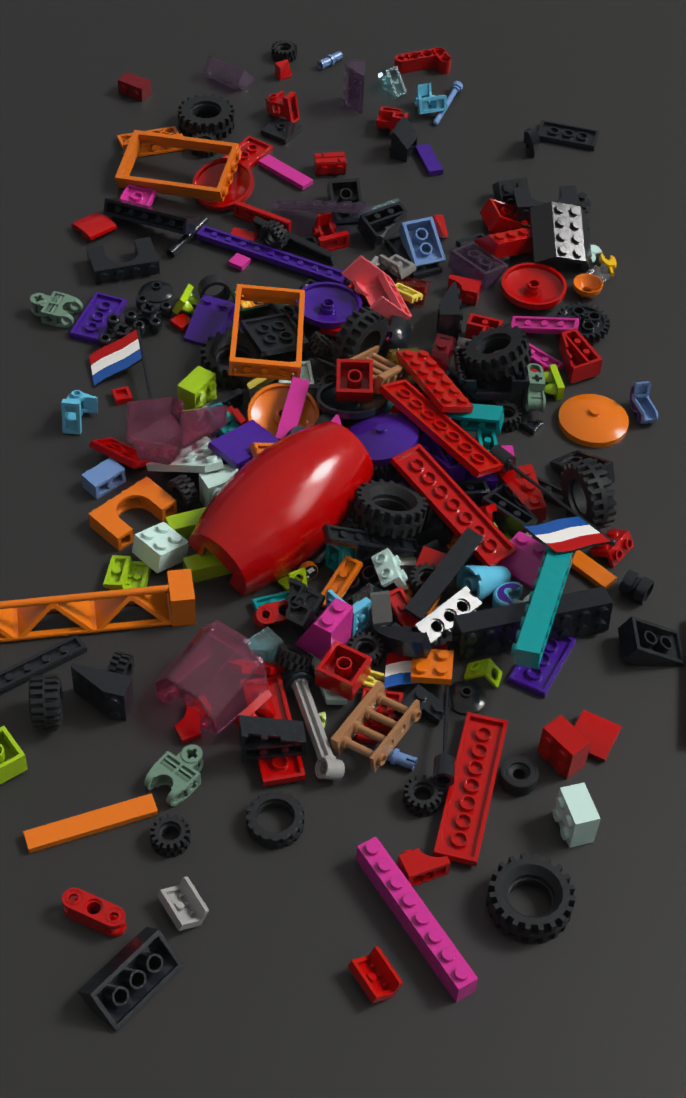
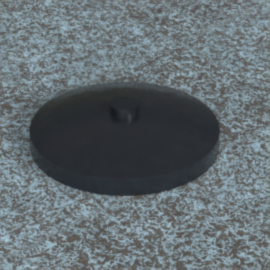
(327, 403)

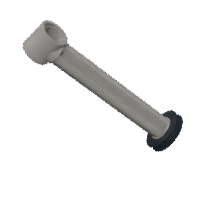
(327, 765)

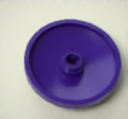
(329, 304)
(386, 436)

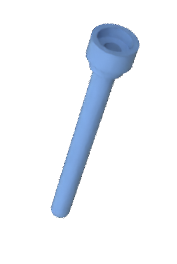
(456, 88)

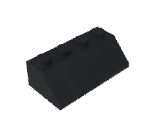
(131, 978)

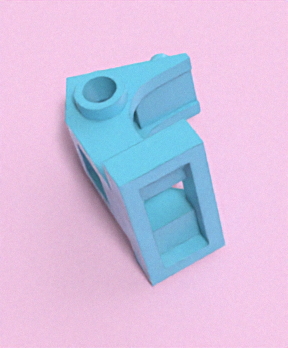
(427, 102)
(73, 409)

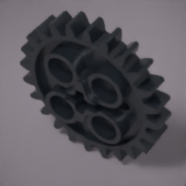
(596, 322)

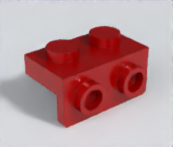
(614, 553)
(376, 975)

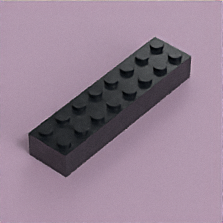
(496, 628)

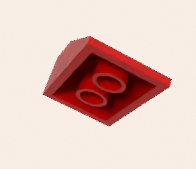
(501, 217)

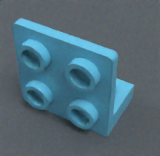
(361, 612)

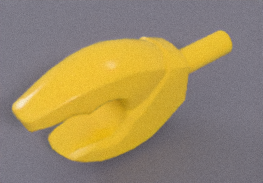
(611, 263)

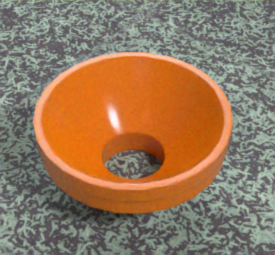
(587, 282)

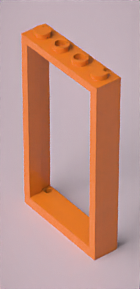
(174, 188)
(267, 368)

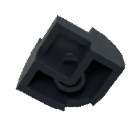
(399, 334)

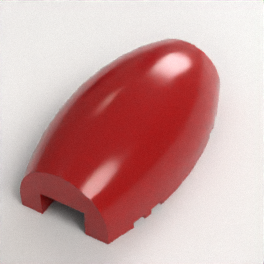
(278, 502)

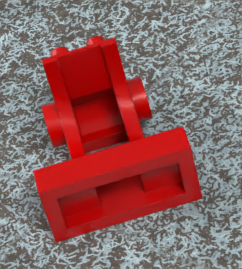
(279, 105)
(325, 232)

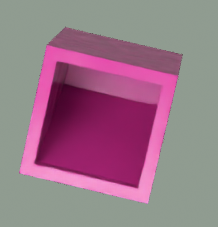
(330, 626)

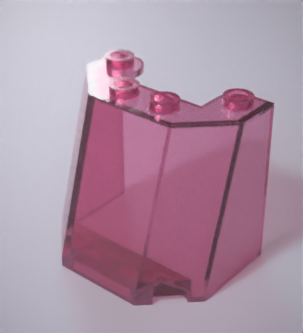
(166, 431)
(215, 676)

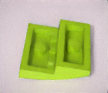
(126, 574)

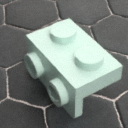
(389, 569)

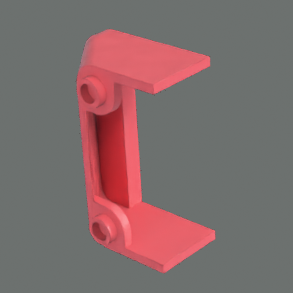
(377, 289)

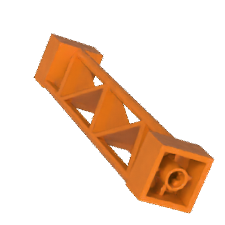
(169, 603)

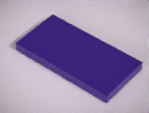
(94, 317)
(234, 445)
(540, 680)

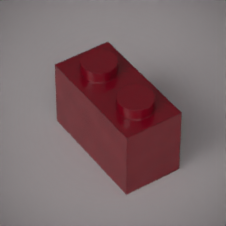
(134, 86)

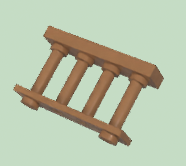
(383, 369)
(367, 710)

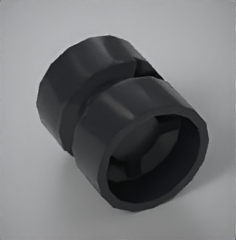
(636, 586)

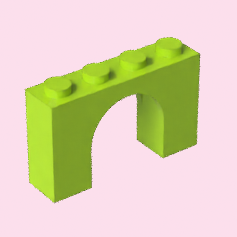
(201, 567)

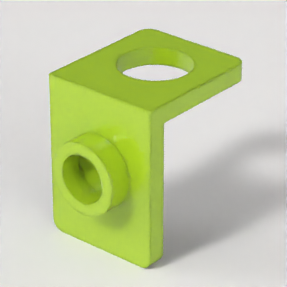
(284, 582)
(483, 668)

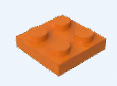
(434, 669)

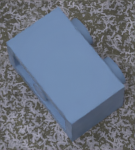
(103, 478)

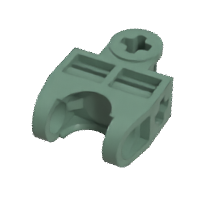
(56, 309)
(533, 395)
(178, 772)

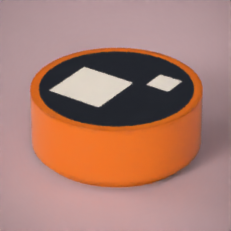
(311, 569)

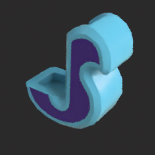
(505, 593)

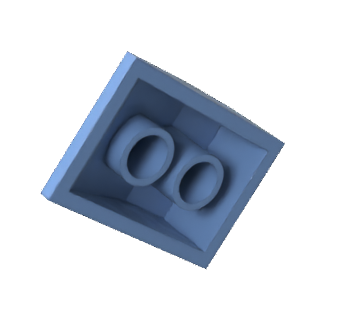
(422, 241)

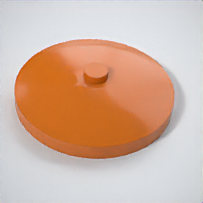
(268, 405)
(593, 420)

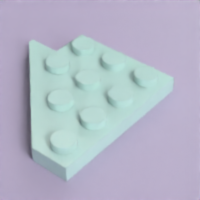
(198, 461)

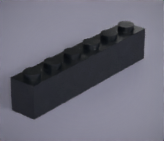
(149, 216)

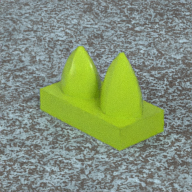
(186, 301)
(555, 382)

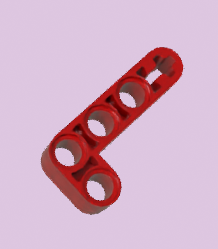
(424, 59)

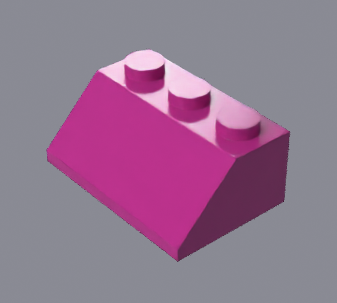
(526, 560)

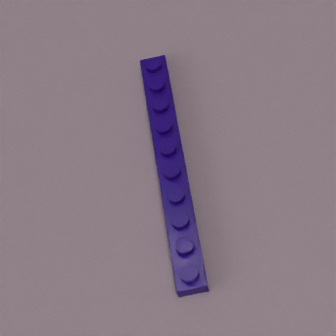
(270, 255)

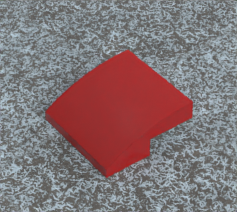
(94, 225)
(599, 732)

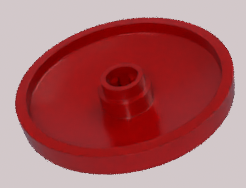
(239, 190)
(533, 286)

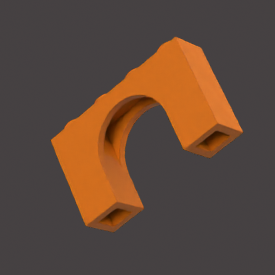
(143, 495)

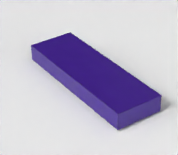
(429, 159)

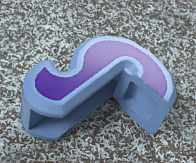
(641, 403)

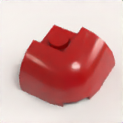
(389, 117)

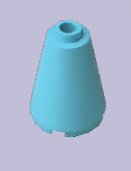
(482, 579)

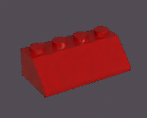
(507, 243)

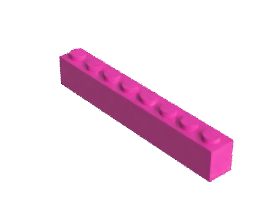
(416, 919)

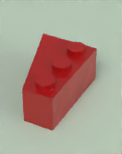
(578, 356)
(525, 491)

